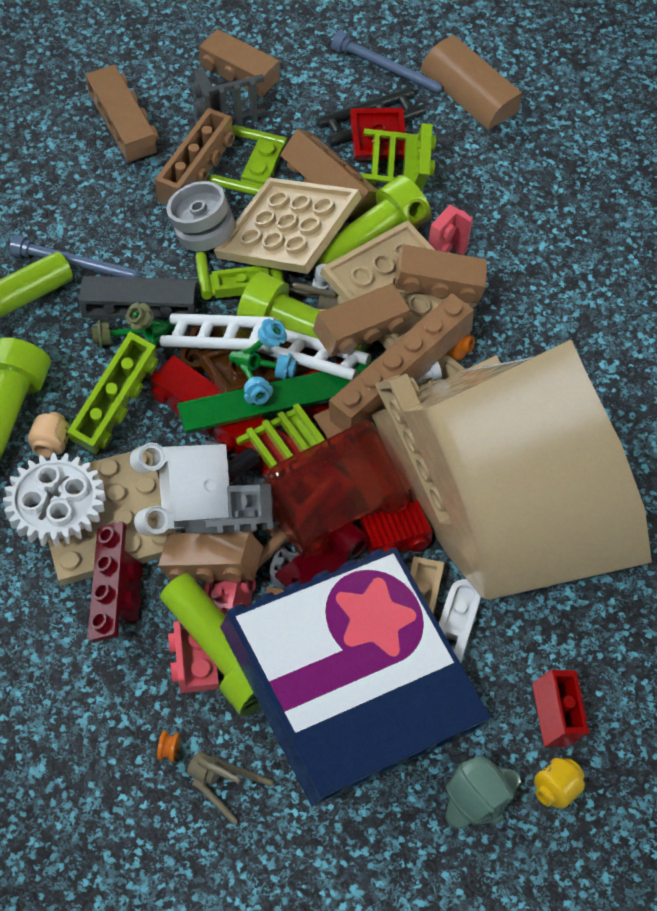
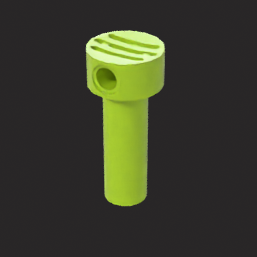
(396, 203)
(33, 282)
(270, 298)
(21, 372)
(203, 622)

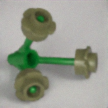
(141, 322)

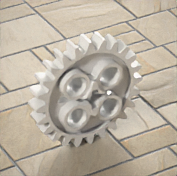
(54, 499)

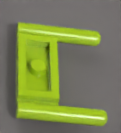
(261, 163)
(229, 281)

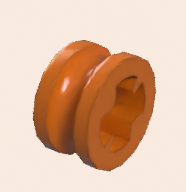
(168, 746)

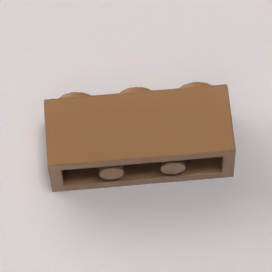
(238, 61)
(440, 273)
(361, 320)
(211, 556)

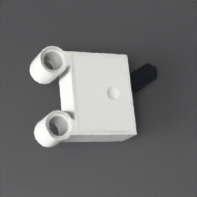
(190, 482)

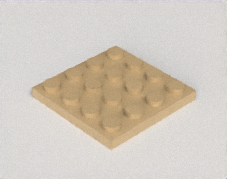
(289, 224)
(374, 267)
(125, 496)

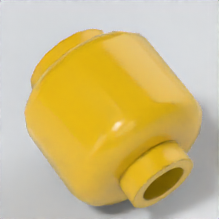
(559, 783)

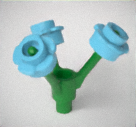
(257, 388)

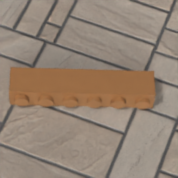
(410, 354)

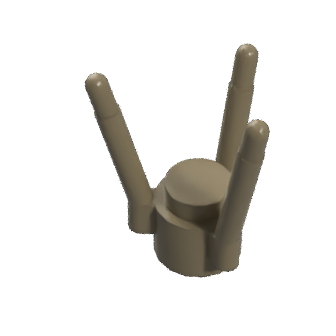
(326, 298)
(209, 769)

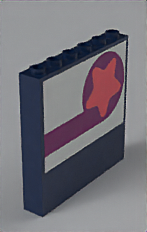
(353, 673)

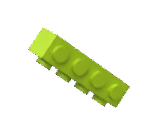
(112, 393)

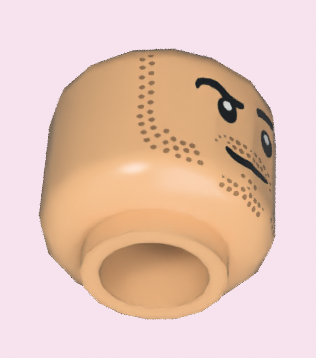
(49, 434)

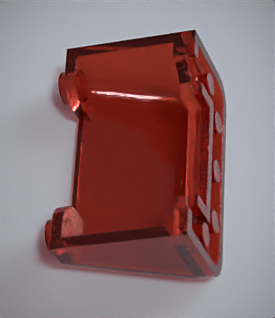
(334, 486)

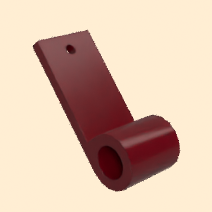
(342, 547)

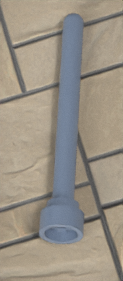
(343, 43)
(21, 247)

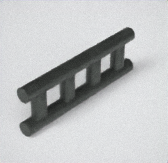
(400, 96)

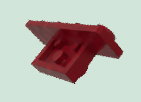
(114, 583)

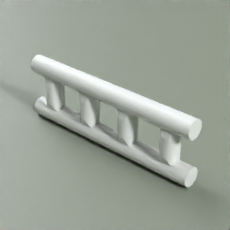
(207, 323)
(319, 362)

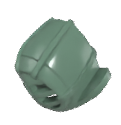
(479, 793)

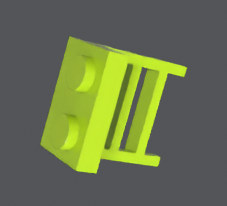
(417, 155)
(296, 425)

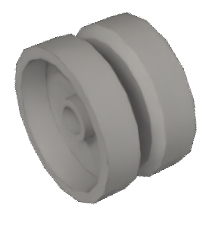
(201, 216)

